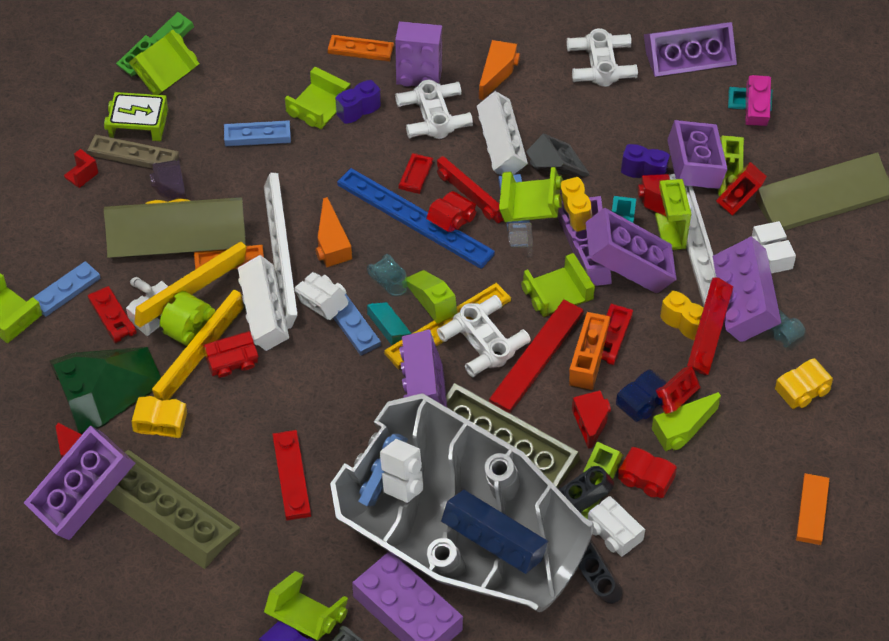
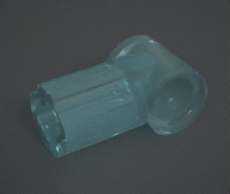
(789, 330)

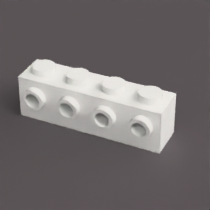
(501, 134)
(263, 303)

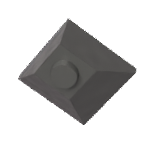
(551, 152)

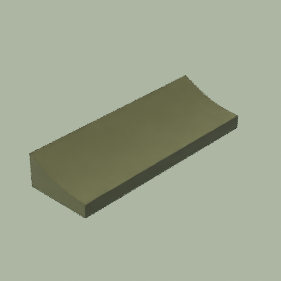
(824, 192)
(174, 227)
(546, 452)
(172, 513)

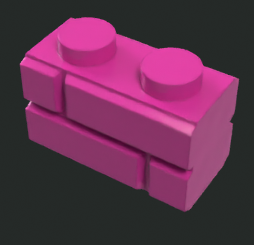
(758, 100)

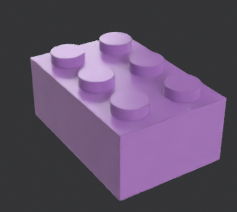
(418, 53)
(697, 154)

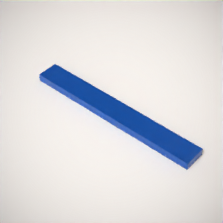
(415, 218)

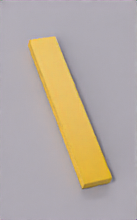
(190, 283)
(195, 350)
(393, 352)

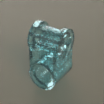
(389, 275)

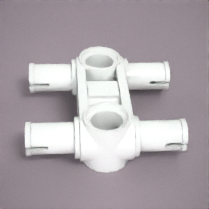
(600, 49)
(437, 119)
(483, 335)

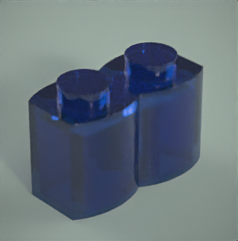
(640, 397)

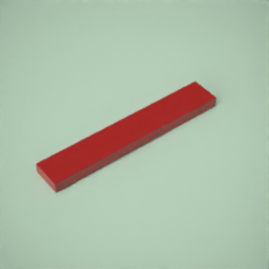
(536, 356)

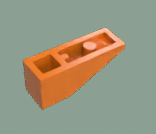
(498, 66)
(332, 240)
(589, 351)

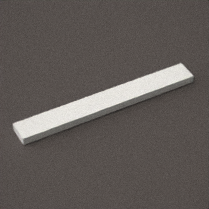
(699, 246)
(280, 247)

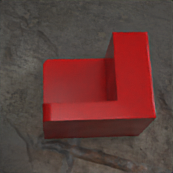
(84, 170)

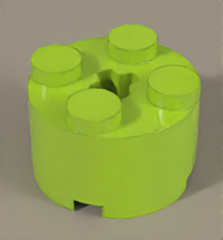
(185, 317)

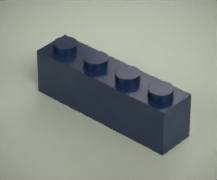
(494, 531)

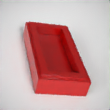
(416, 173)

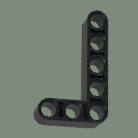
(590, 495)

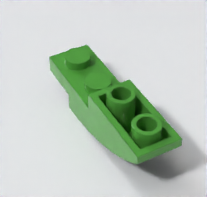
(180, 25)

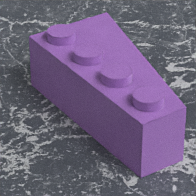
(578, 241)

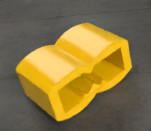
(576, 203)
(681, 314)
(804, 383)
(159, 417)

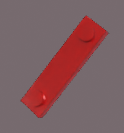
(470, 189)
(710, 326)
(291, 475)

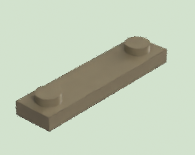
(129, 152)

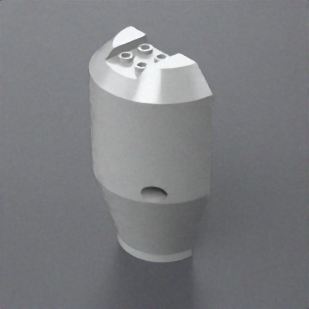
(454, 459)

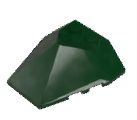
(104, 382)

